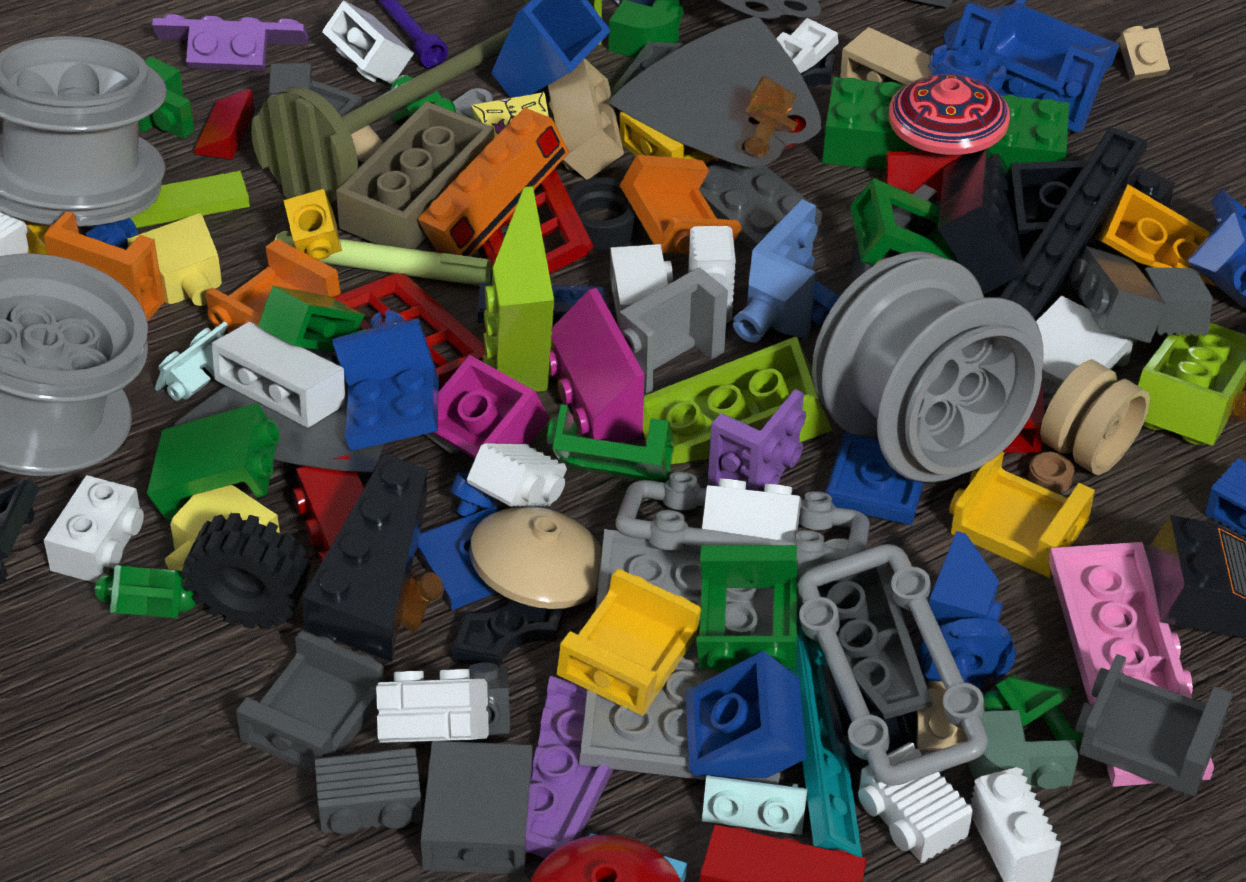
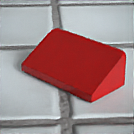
(226, 126)
(915, 168)

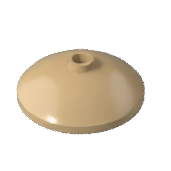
(537, 557)

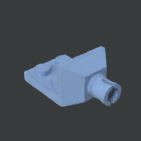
(782, 279)

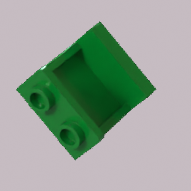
(213, 455)

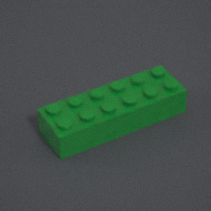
(861, 132)

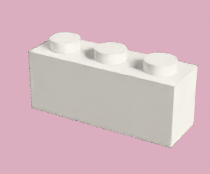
(279, 374)

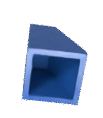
(547, 44)

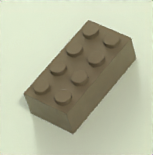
(408, 175)

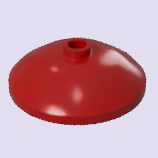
(605, 859)

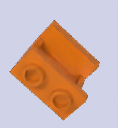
(669, 200)
(133, 268)
(286, 269)

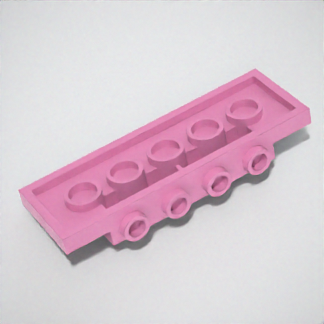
(1115, 611)

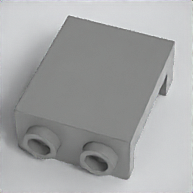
(675, 320)

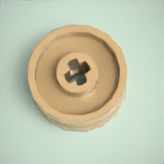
(1094, 416)

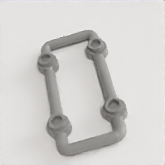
(683, 492)
(867, 732)

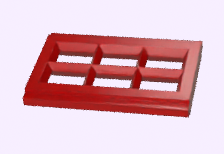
(564, 218)
(422, 307)

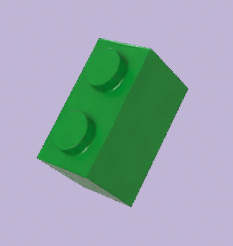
(308, 318)

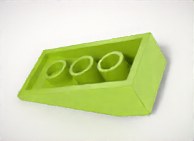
(1195, 383)
(742, 389)

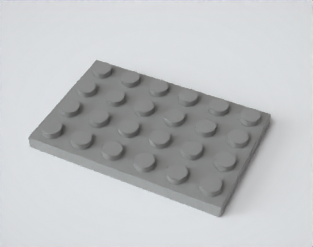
(660, 737)

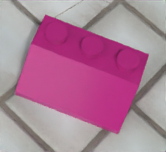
(597, 372)

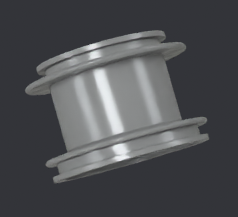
(75, 131)
(64, 360)
(928, 366)

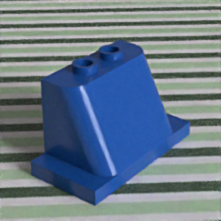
(1040, 54)

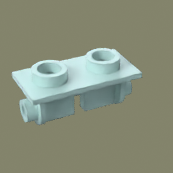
(184, 371)
(754, 805)

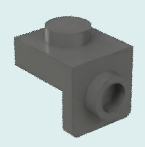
(498, 695)

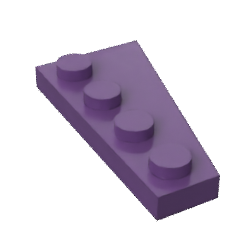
(560, 788)

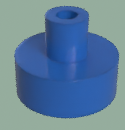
(824, 301)
(470, 496)

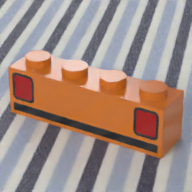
(493, 184)

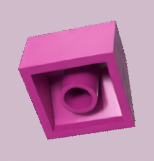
(487, 407)

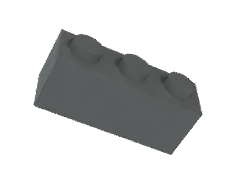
(1117, 294)

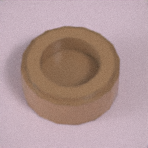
(1051, 471)

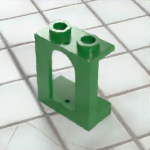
(877, 228)
(611, 457)
(747, 568)

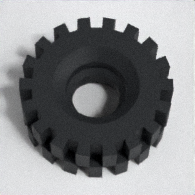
(246, 571)

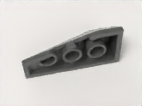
(876, 641)

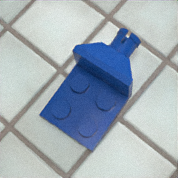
(1224, 250)
(388, 382)

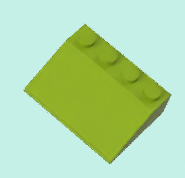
(520, 301)

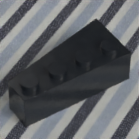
(980, 219)
(369, 566)

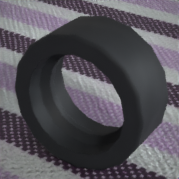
(605, 194)

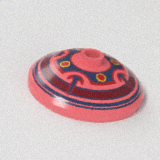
(949, 114)

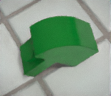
(638, 24)
(175, 112)

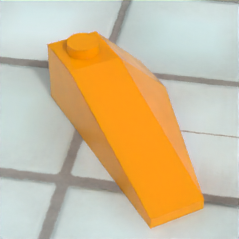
(1150, 232)

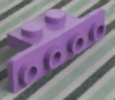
(228, 43)

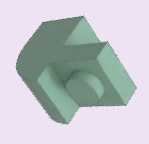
(1043, 762)

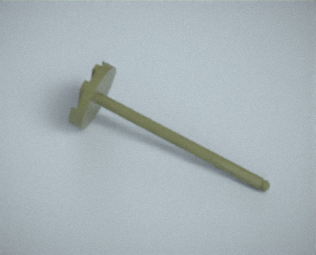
(313, 145)

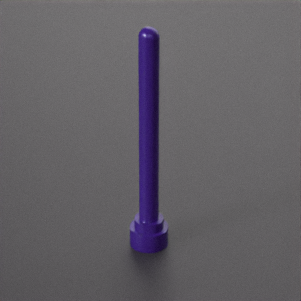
(427, 47)

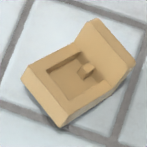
(1143, 52)
(932, 726)

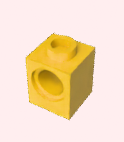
(309, 212)

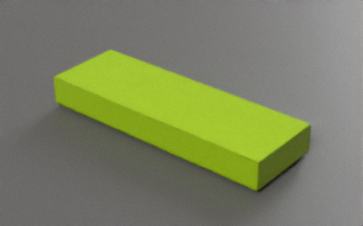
(195, 196)

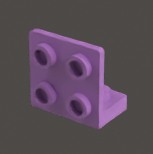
(753, 454)

